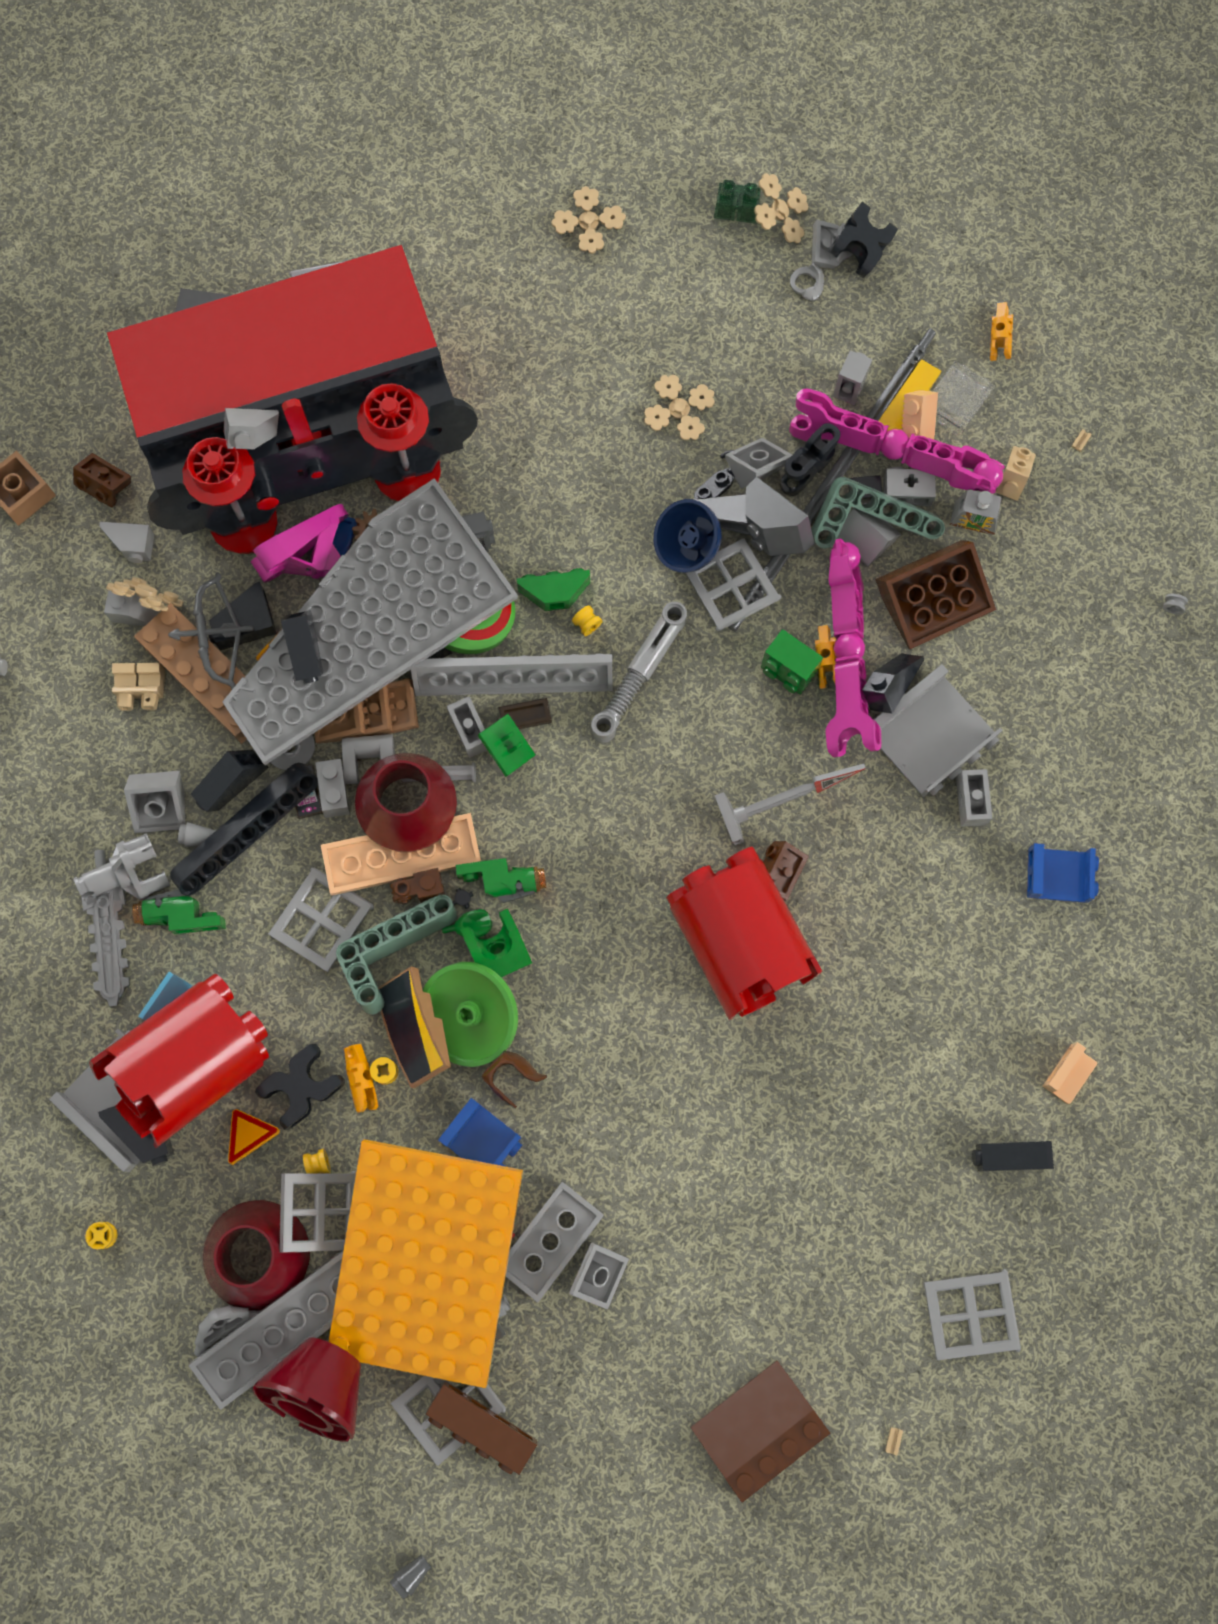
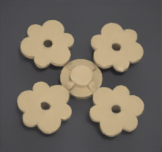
(779, 208)
(588, 220)
(679, 407)
(147, 594)

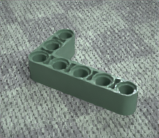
(874, 507)
(389, 944)

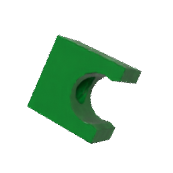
(502, 952)

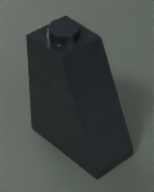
(250, 609)
(302, 646)
(228, 779)
(141, 1147)
(1013, 1156)

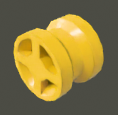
(587, 620)
(387, 1073)
(317, 1163)
(96, 1235)

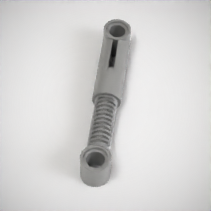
(640, 669)

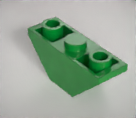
(554, 589)

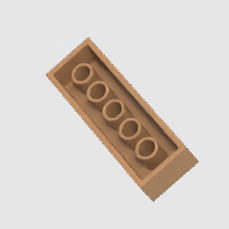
(183, 662)

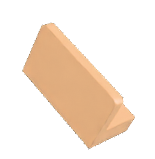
(1070, 1073)

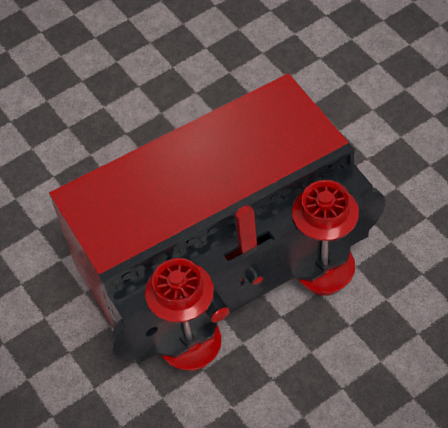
(330, 350)

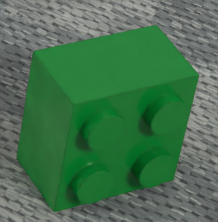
(791, 662)

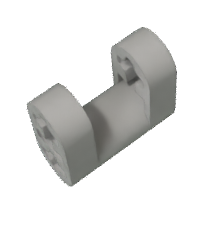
(364, 748)

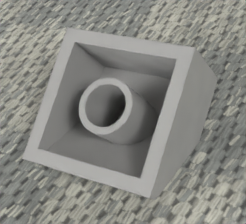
(155, 801)

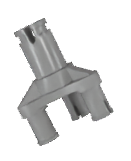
(121, 872)

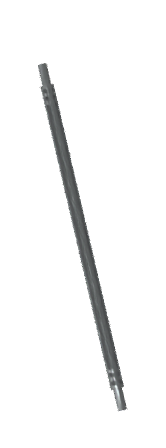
(844, 461)

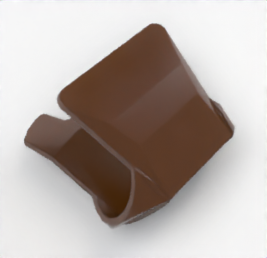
(519, 1064)

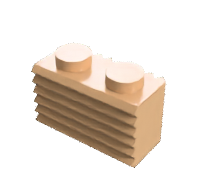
(920, 413)

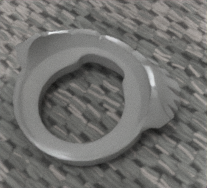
(816, 273)

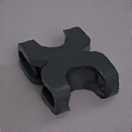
(863, 240)
(809, 459)
(300, 1086)

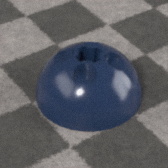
(679, 528)

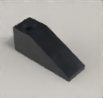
(890, 682)

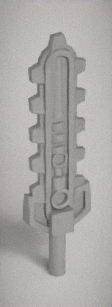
(107, 939)

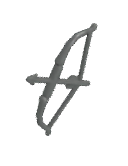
(227, 630)

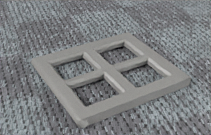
(732, 585)
(320, 919)
(319, 1211)
(972, 1316)
(419, 1429)

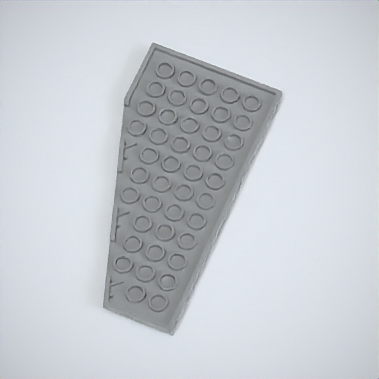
(378, 612)

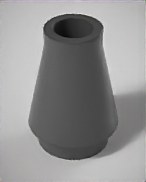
(409, 1577)

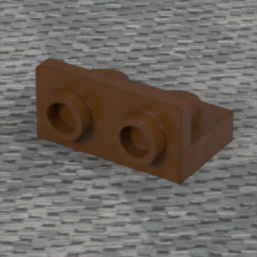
(100, 479)
(784, 865)

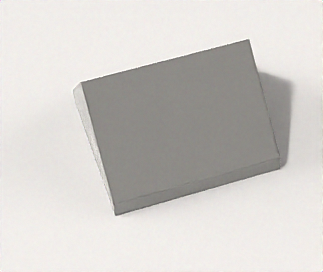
(756, 460)
(869, 534)
(599, 1275)

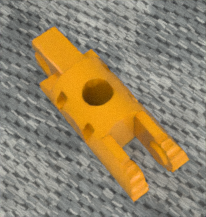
(1001, 332)
(825, 647)
(360, 1079)

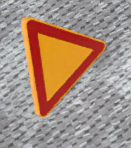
(247, 1135)

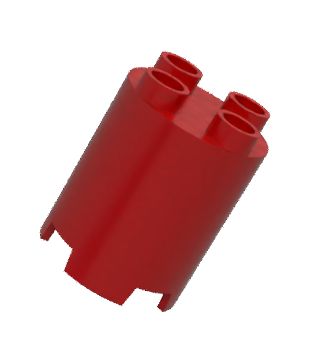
(742, 933)
(182, 1059)

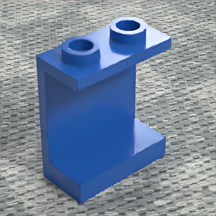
(1062, 874)
(480, 1136)

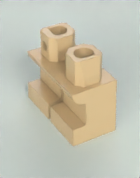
(138, 681)

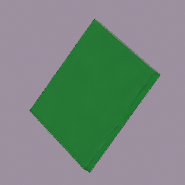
(506, 745)

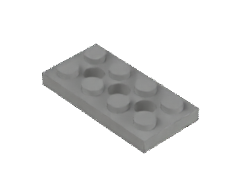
(569, 1241)

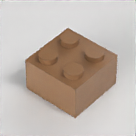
(21, 489)

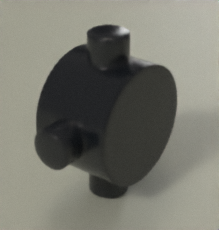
(462, 898)

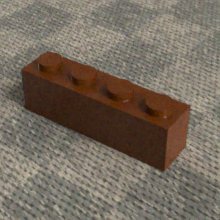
(481, 1427)

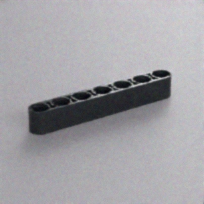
(243, 829)

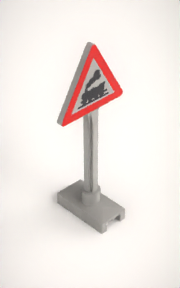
(733, 817)

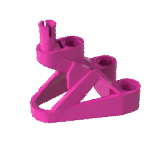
(283, 551)

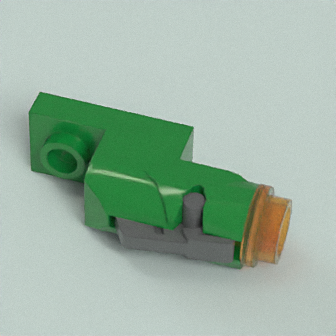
(500, 881)
(177, 913)

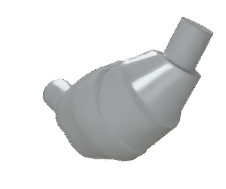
(219, 1324)

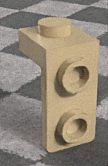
(1016, 473)

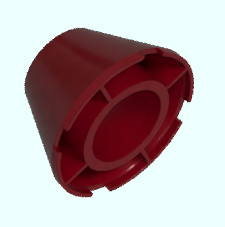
(406, 830)
(285, 1267)
(316, 1388)

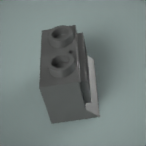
(481, 528)

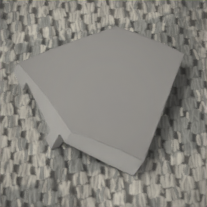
(823, 237)

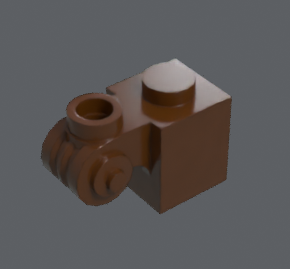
(423, 885)

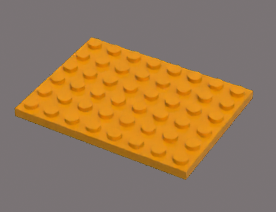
(425, 1262)

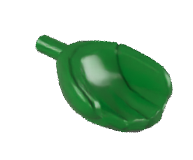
(477, 920)

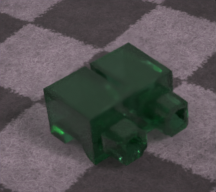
(737, 197)

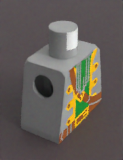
(976, 511)

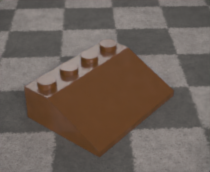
(936, 593)
(760, 1431)

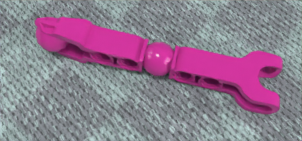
(917, 451)
(849, 648)

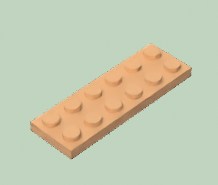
(364, 864)

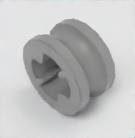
(1175, 604)

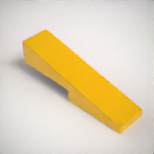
(920, 379)

